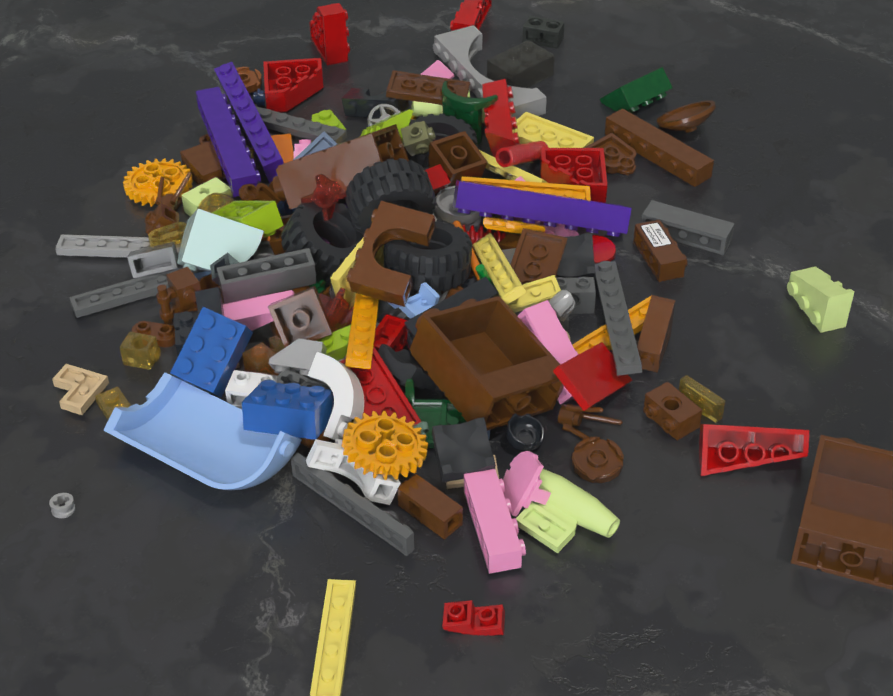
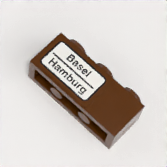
(659, 250)

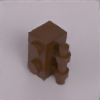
(180, 293)

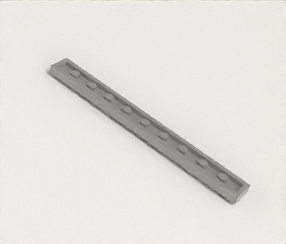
(121, 246)

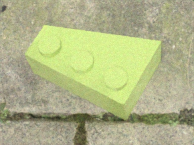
(821, 298)

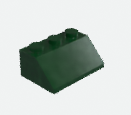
(638, 92)

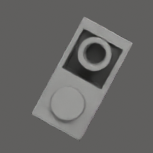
(297, 357)

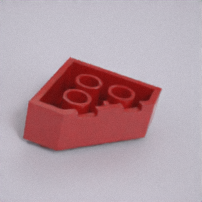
(330, 33)
(291, 82)
(576, 167)

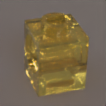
(140, 350)

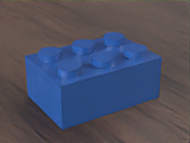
(211, 352)
(288, 408)

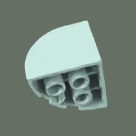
(211, 237)

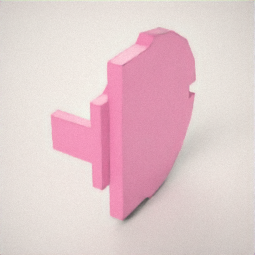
(523, 482)

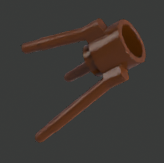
(169, 199)
(572, 415)

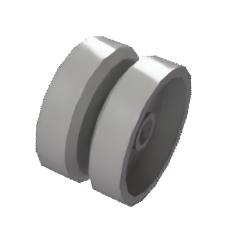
(448, 214)

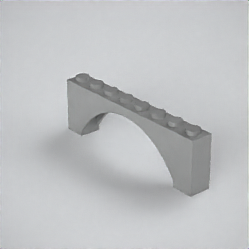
(457, 50)

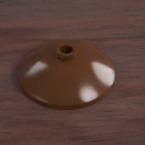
(687, 116)

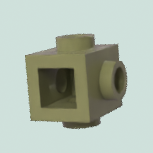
(417, 138)

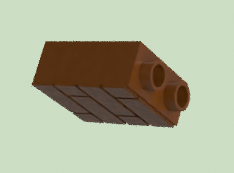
(337, 163)
(486, 361)
(848, 513)

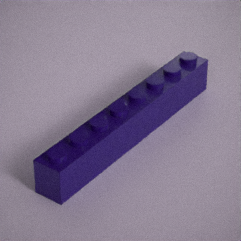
(249, 119)
(227, 139)
(541, 207)

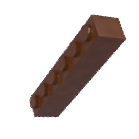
(660, 147)

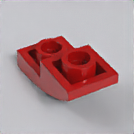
(467, 619)

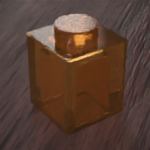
(257, 359)

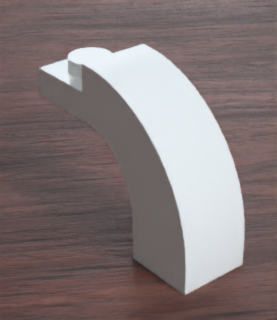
(346, 391)
(330, 457)

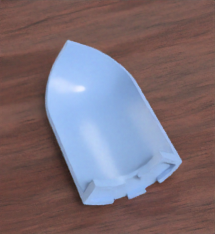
(201, 436)

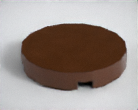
(597, 460)

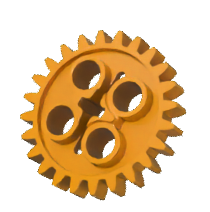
(143, 182)
(384, 445)

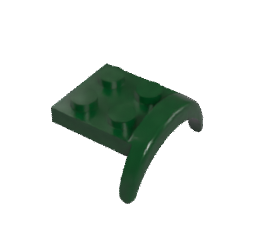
(466, 108)
(433, 411)

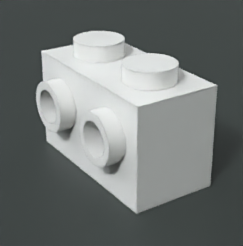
(242, 384)

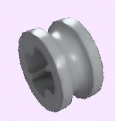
(62, 511)

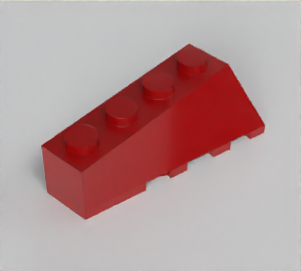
(471, 13)
(499, 116)
(738, 447)

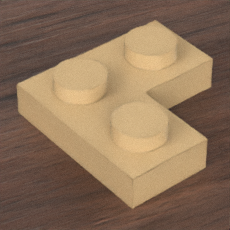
(81, 387)

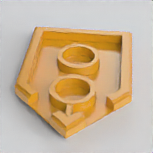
(510, 226)

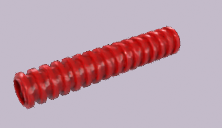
(520, 153)

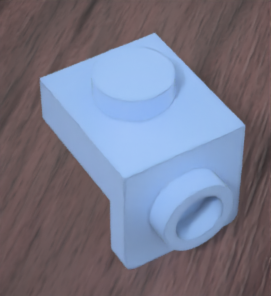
(420, 302)

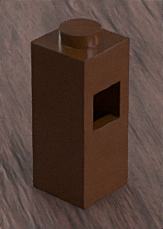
(430, 506)

